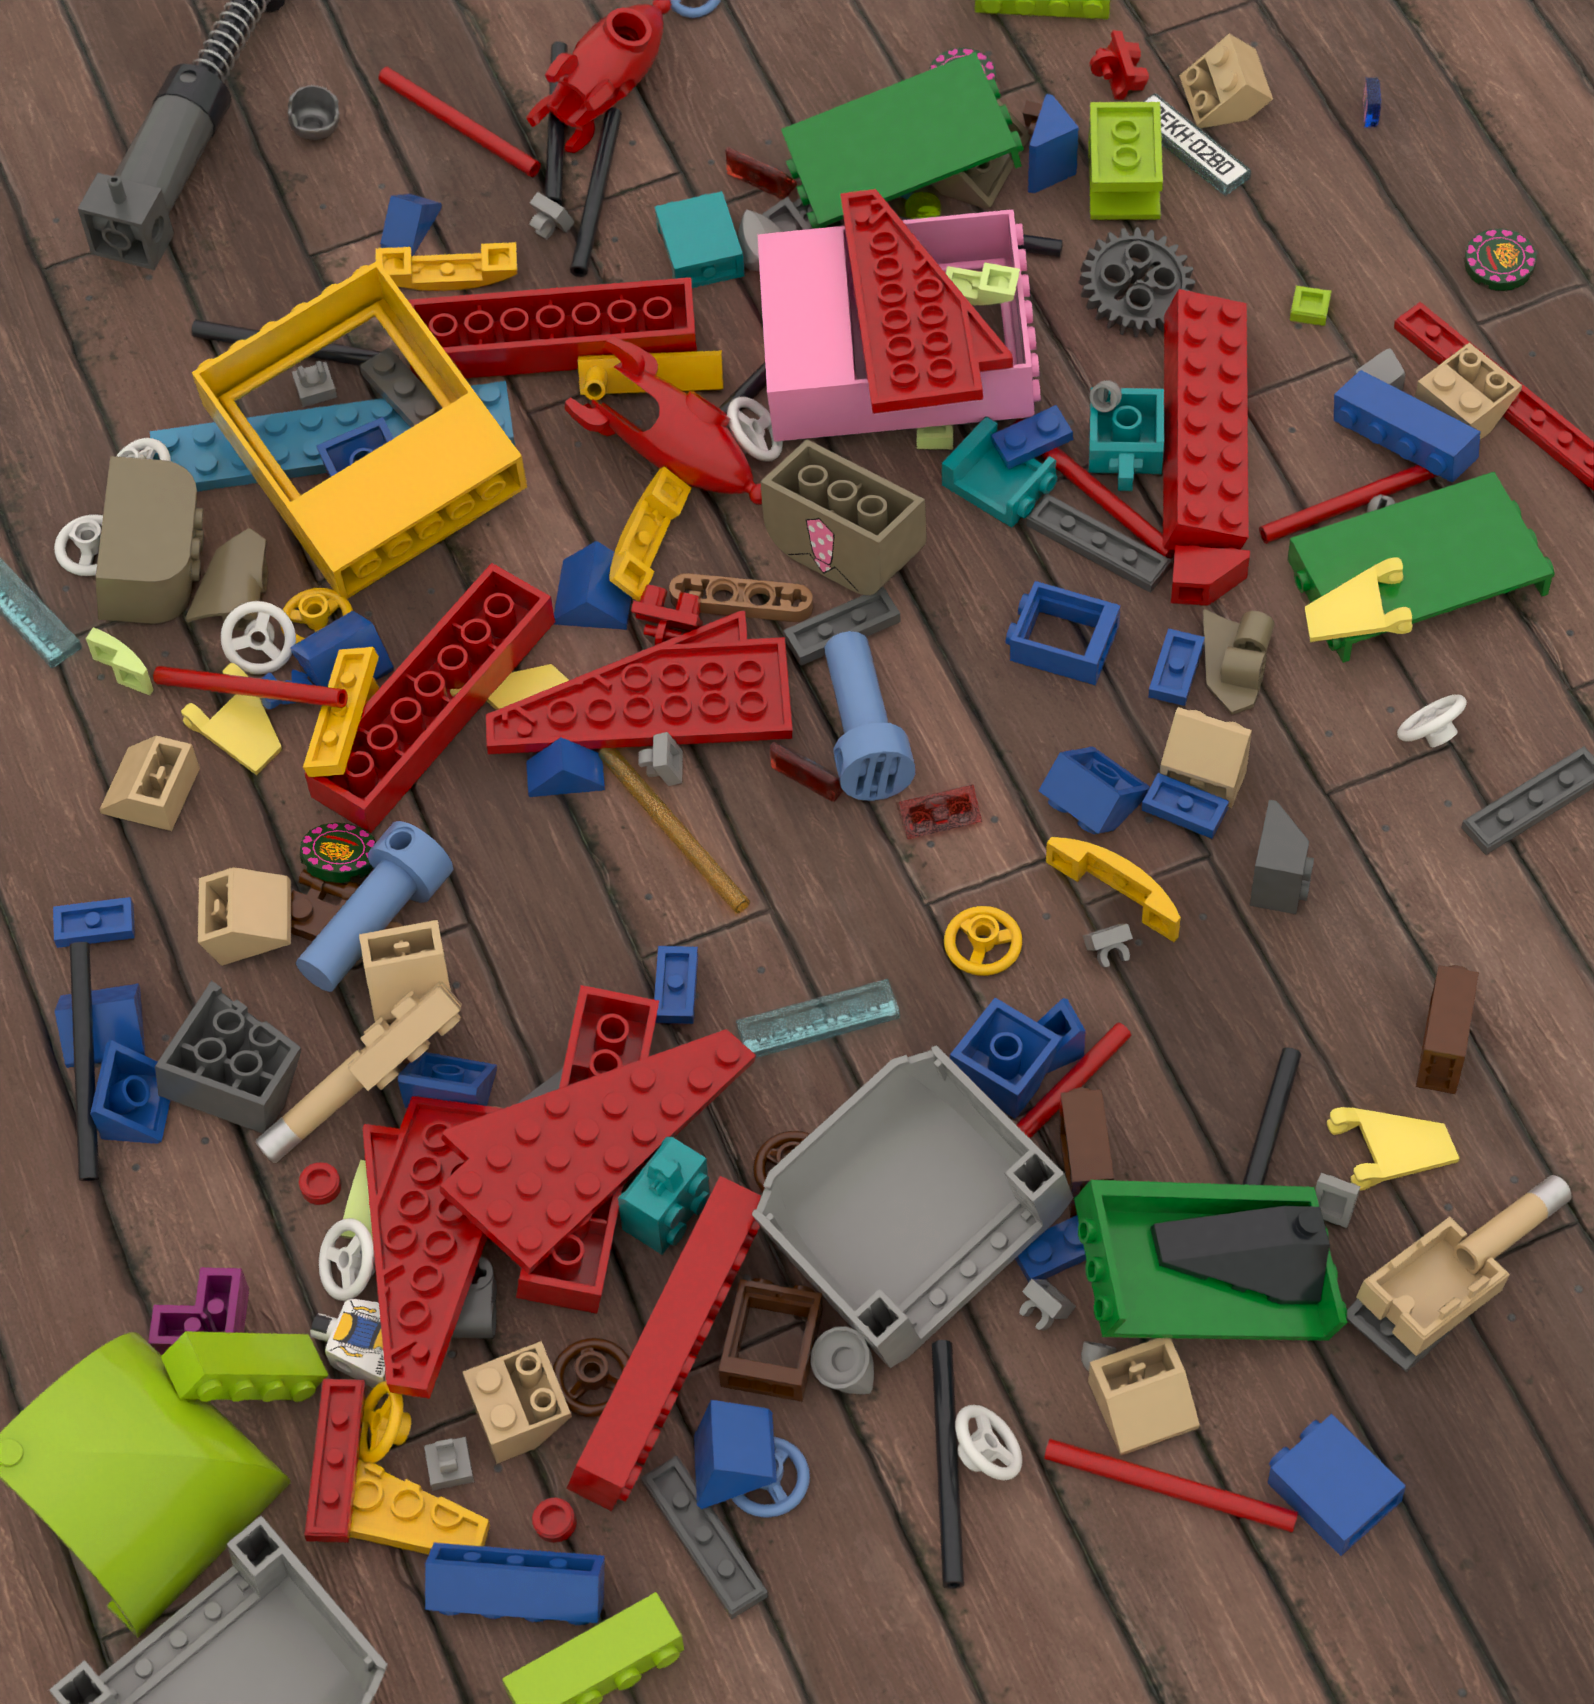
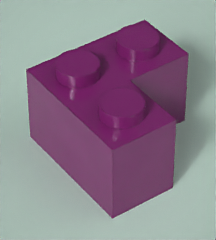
(218, 1308)

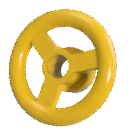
(315, 608)
(979, 922)
(388, 1425)

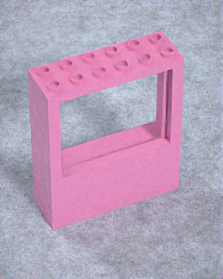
(815, 336)

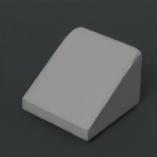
(1386, 368)

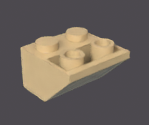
(1226, 84)
(1469, 389)
(1207, 753)
(152, 782)
(243, 913)
(402, 962)
(1143, 1395)
(517, 1401)

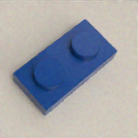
(1032, 437)
(1176, 667)
(1185, 805)
(94, 922)
(676, 984)
(1052, 1251)

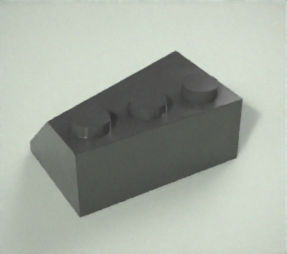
(228, 1063)

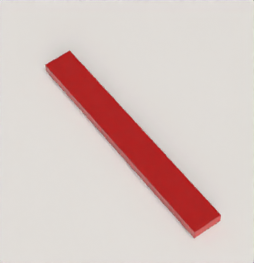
(1526, 412)

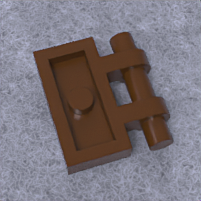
(309, 911)

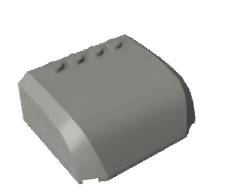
(910, 1201)
(246, 1639)

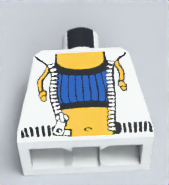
(354, 1340)

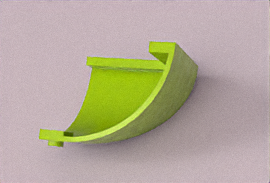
(135, 1476)

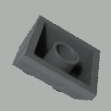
(1282, 864)

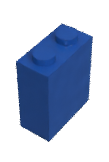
(1335, 1483)

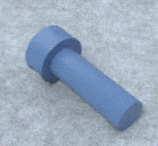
(872, 754)
(405, 868)

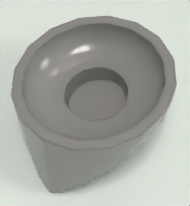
(751, 225)
(843, 1361)

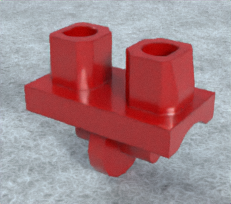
(1117, 65)
(652, 610)

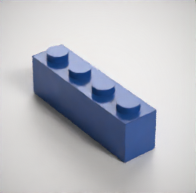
(1406, 426)
(514, 1583)

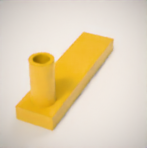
(682, 369)
(338, 726)

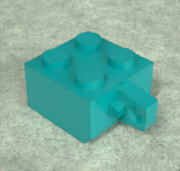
(1129, 436)
(665, 1195)

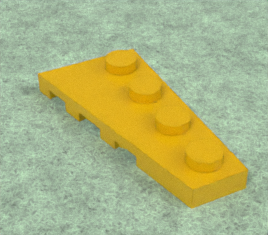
(408, 1517)

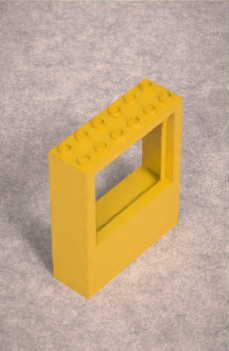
(400, 493)

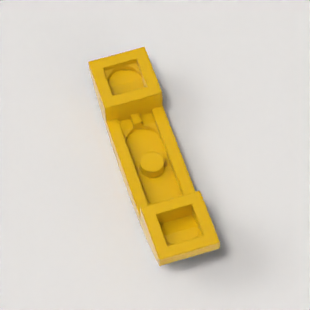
(449, 271)
(645, 531)
(1077, 857)

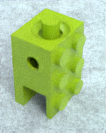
(1125, 160)

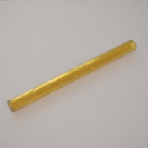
(675, 829)

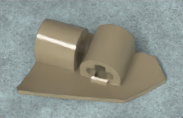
(232, 578)
(1236, 657)

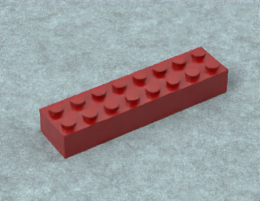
(557, 325)
(1205, 422)
(414, 711)
(605, 1034)
(664, 1348)

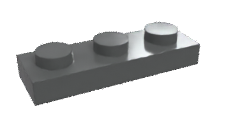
(400, 387)
(863, 615)

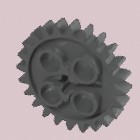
(1114, 261)

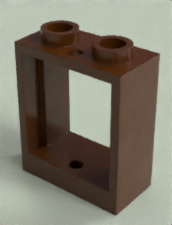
(1447, 1029)
(1084, 1140)
(760, 1376)

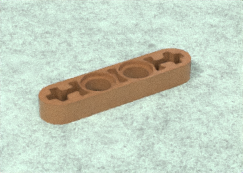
(742, 592)

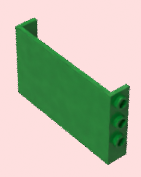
(900, 138)
(1452, 547)
(1152, 1301)

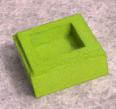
(1310, 305)

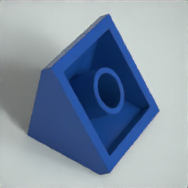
(1052, 147)
(353, 445)
(587, 594)
(320, 650)
(115, 1018)
(447, 1079)
(127, 1097)
(733, 1452)

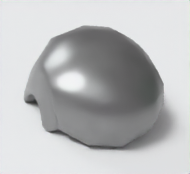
(313, 112)

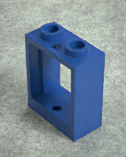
(1070, 606)

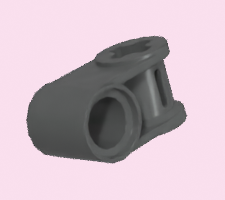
(479, 1310)

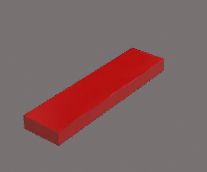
(335, 1460)

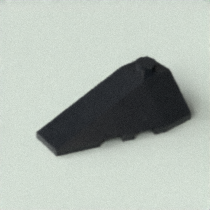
(1259, 1250)

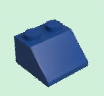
(1092, 789)
(1006, 1056)

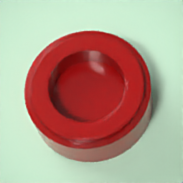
(319, 1183)
(554, 1520)

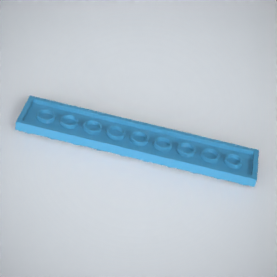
(294, 437)

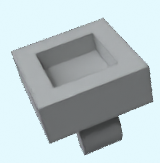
(548, 216)
(314, 384)
(663, 760)
(1107, 939)
(1336, 1199)
(1048, 1300)
(448, 1463)

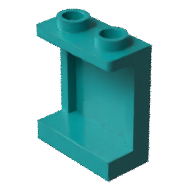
(700, 239)
(983, 479)

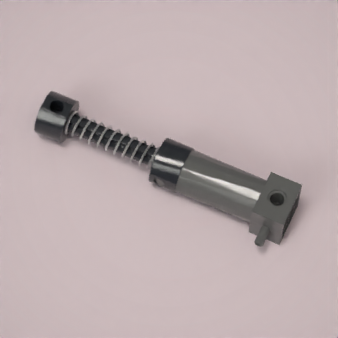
(130, 211)

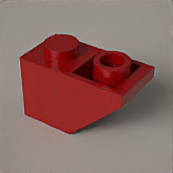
(1206, 573)

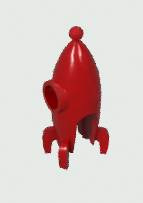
(602, 69)
(687, 436)

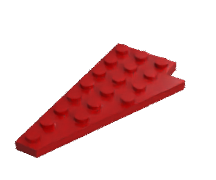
(914, 323)
(694, 686)
(563, 1154)
(420, 1240)

